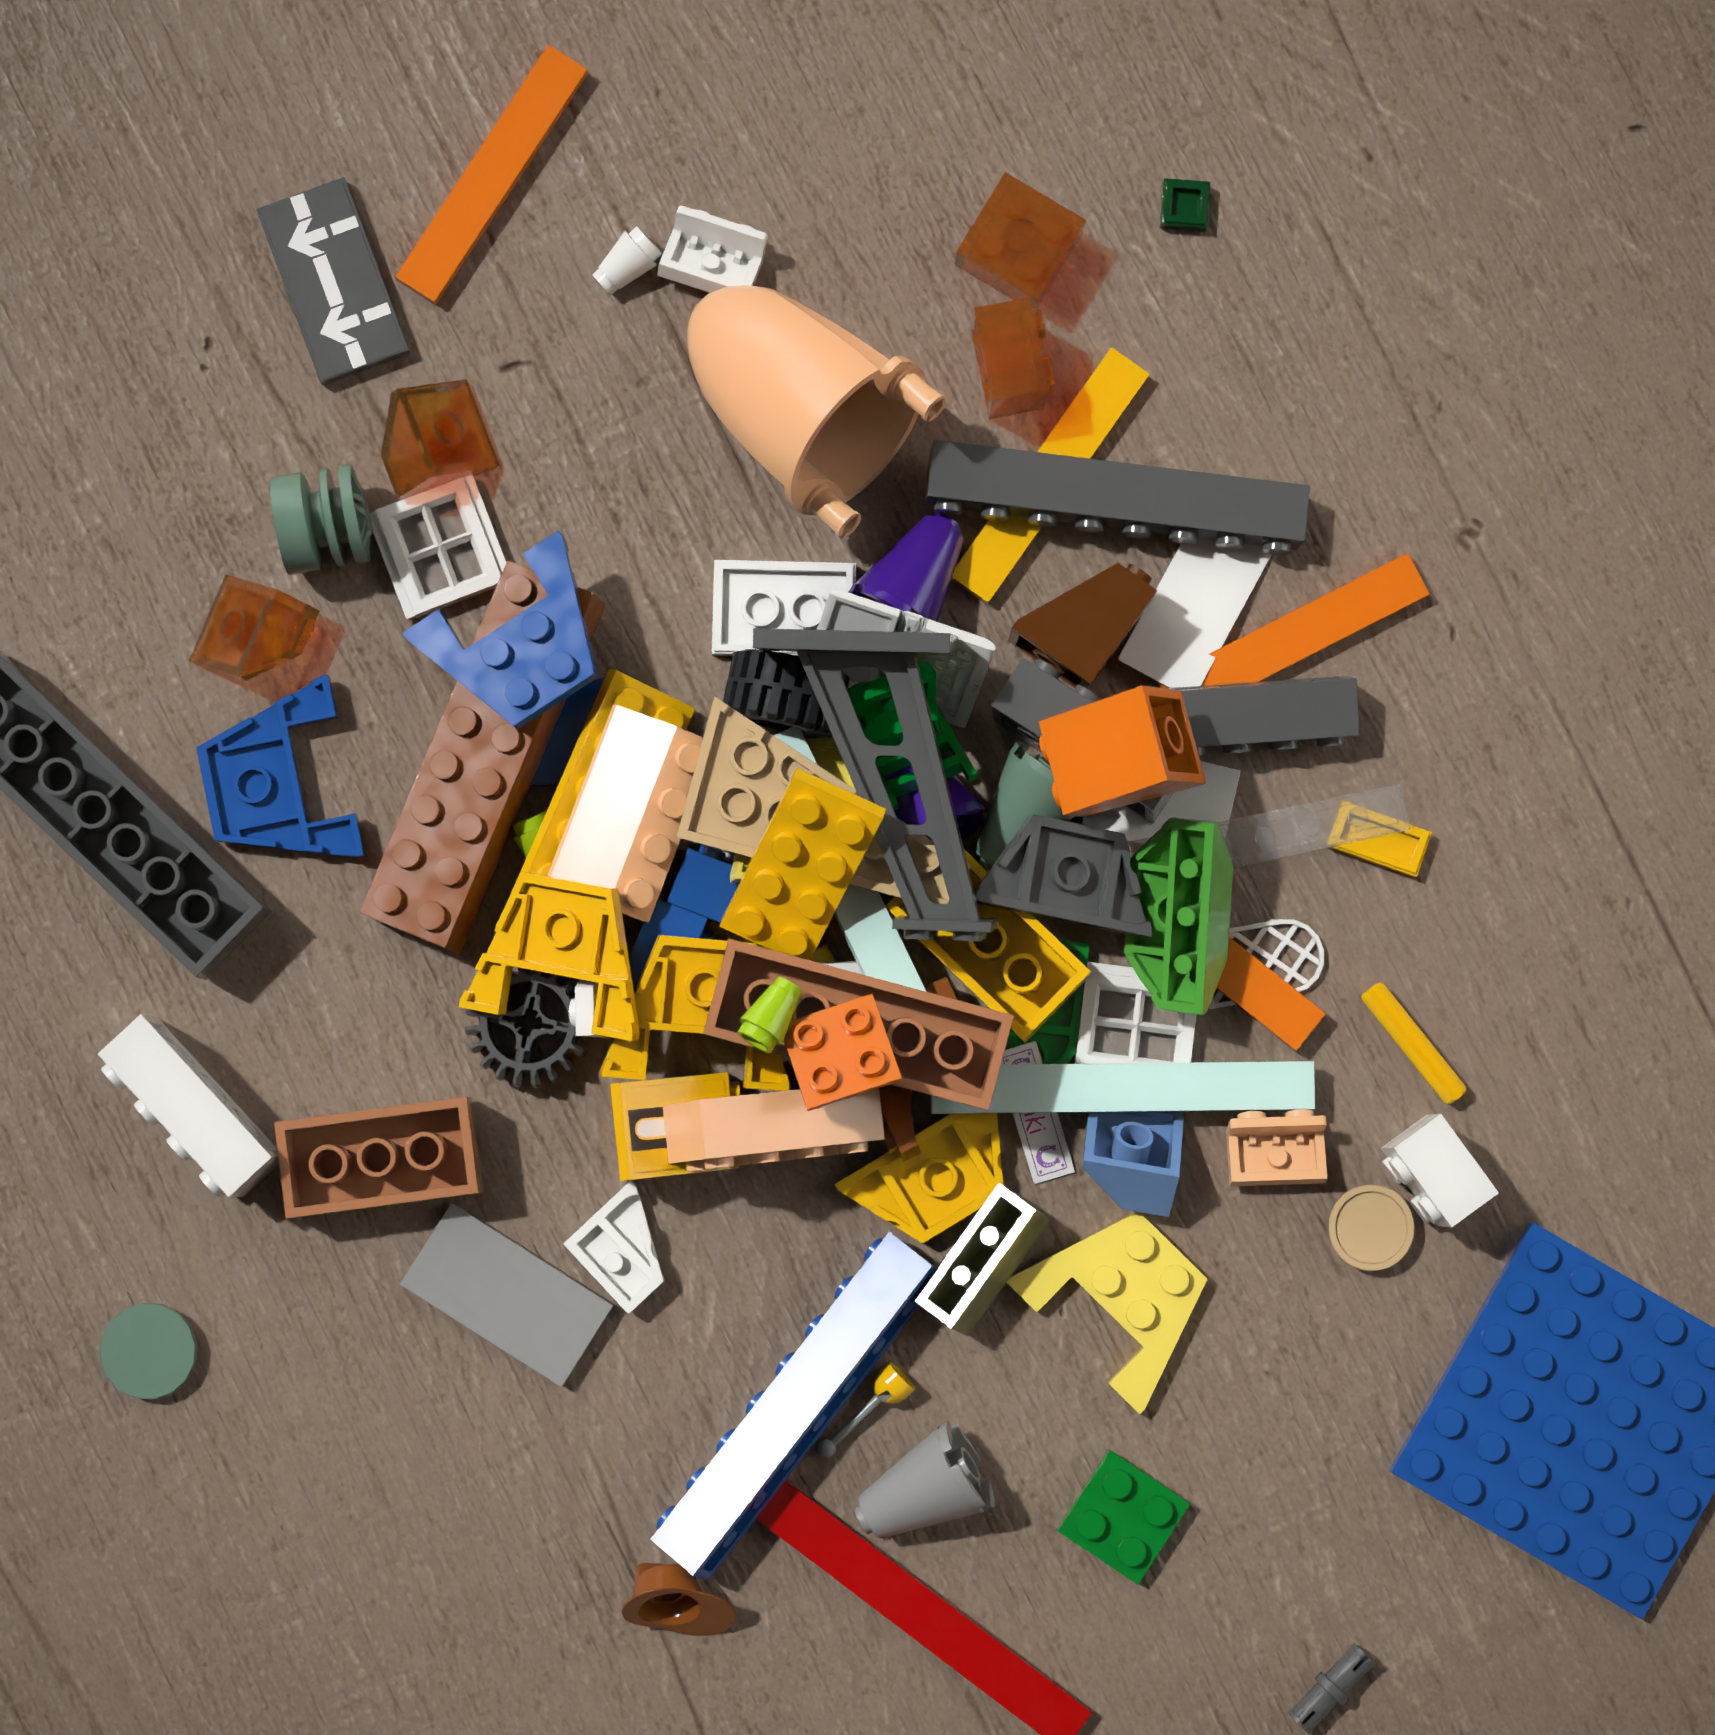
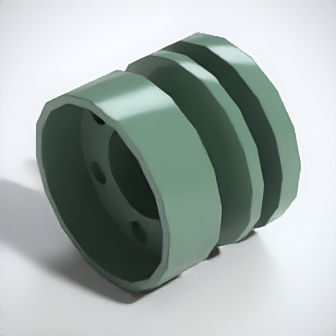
(320, 519)

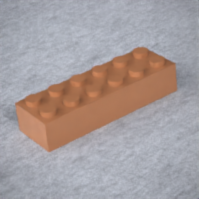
(937, 1041)

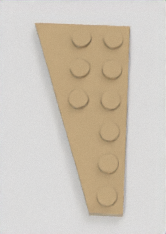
(741, 784)

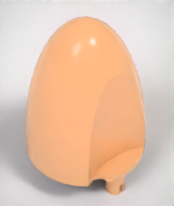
(805, 396)

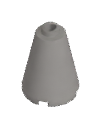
(927, 1486)

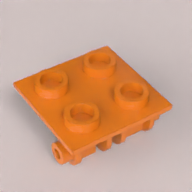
(840, 1052)

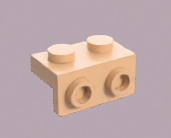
(1276, 1149)

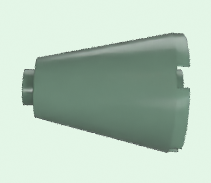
(1021, 792)

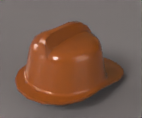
(673, 1600)

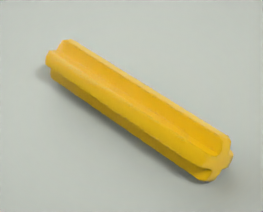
(1414, 1043)

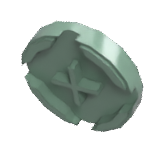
(148, 1350)

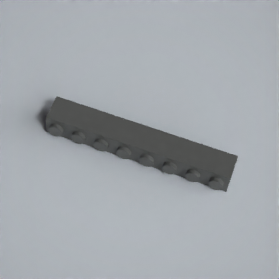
(1116, 496)

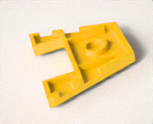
(566, 932)
(677, 997)

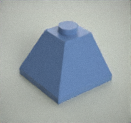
(1135, 1157)

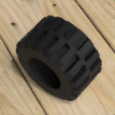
(775, 692)

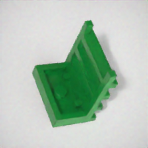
(882, 727)

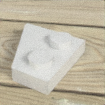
(619, 1249)

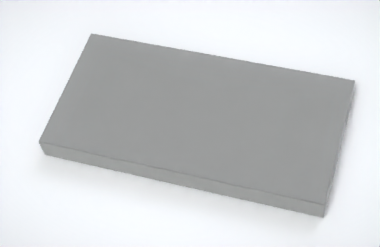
(506, 1294)

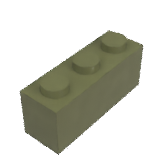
(982, 1260)

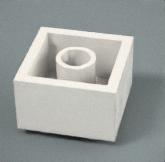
(1437, 1171)

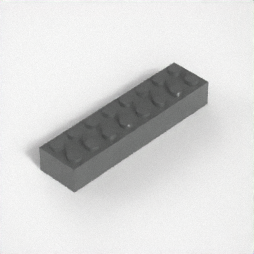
(119, 830)

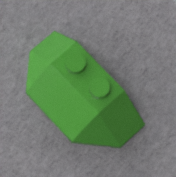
(1188, 901)

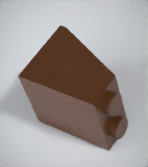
(1085, 624)

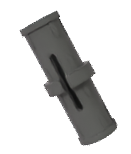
(1331, 1688)

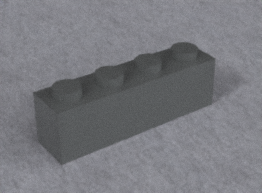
(1272, 713)

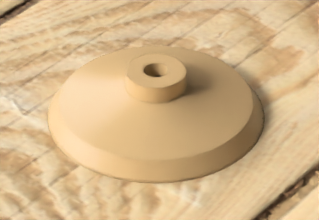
(1371, 1227)

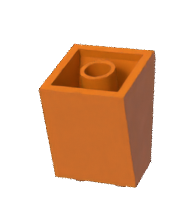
(1121, 751)

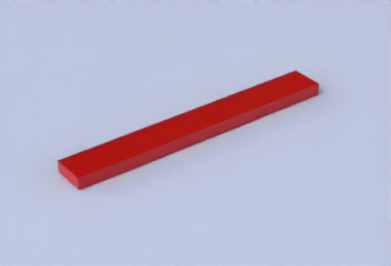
(922, 1613)

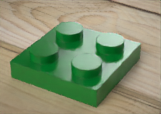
(1123, 1516)

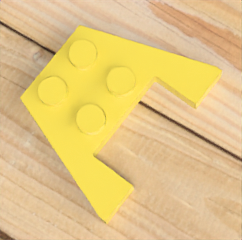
(1137, 1281)

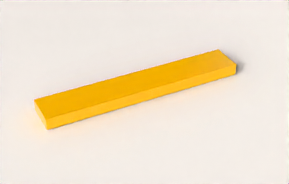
(1075, 435)

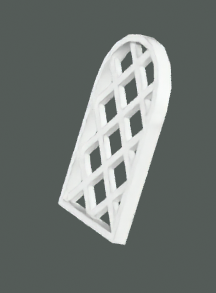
(1252, 945)

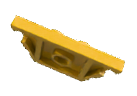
(941, 1184)

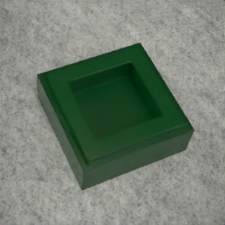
(1184, 204)

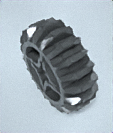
(521, 1064)

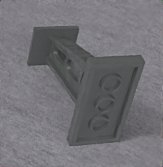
(894, 653)

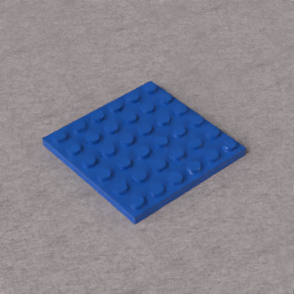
(1575, 1421)

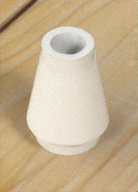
(627, 260)

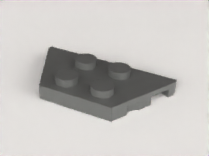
(1067, 876)

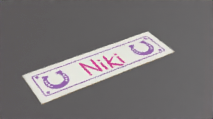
(1039, 1132)

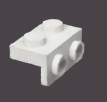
(711, 252)

